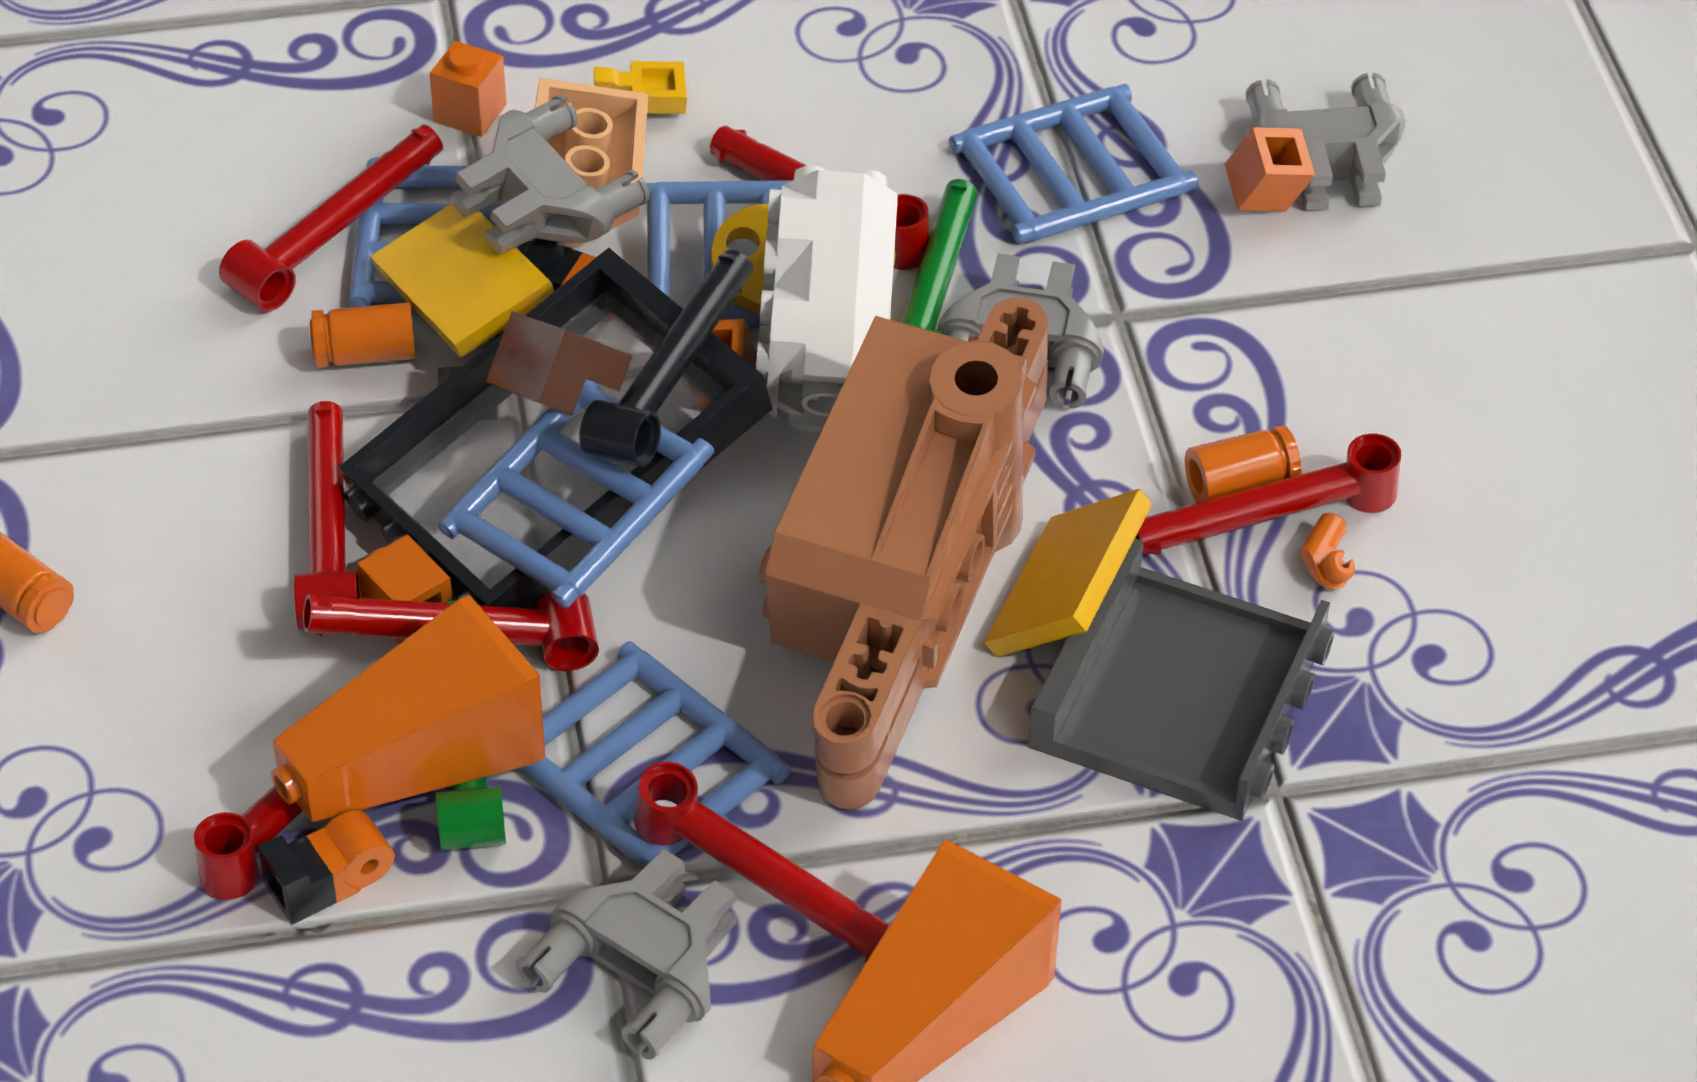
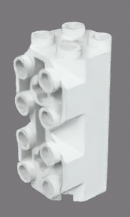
(822, 285)

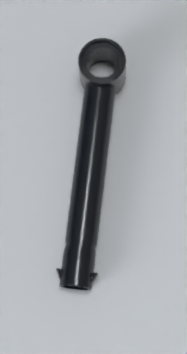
(632, 428)

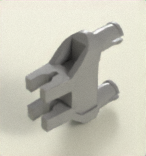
(1340, 141)
(538, 186)
(1072, 336)
(643, 940)

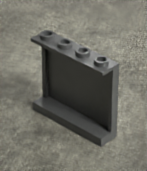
(1180, 689)

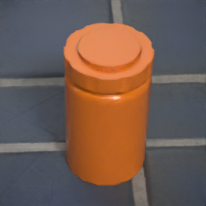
(362, 334)
(1241, 462)
(31, 589)

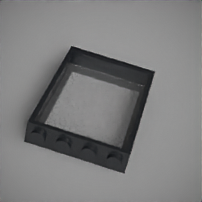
(465, 425)

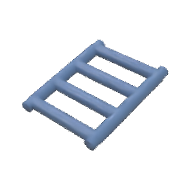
(714, 197)
(1075, 210)
(362, 286)
(606, 542)
(674, 697)

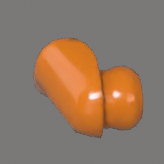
(1320, 556)

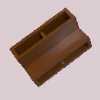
(553, 363)

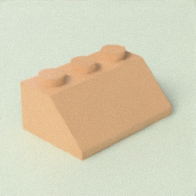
(606, 136)

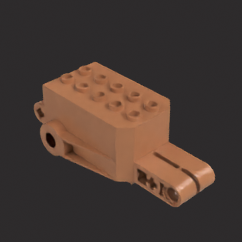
(900, 525)

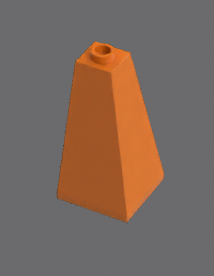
(418, 720)
(944, 973)

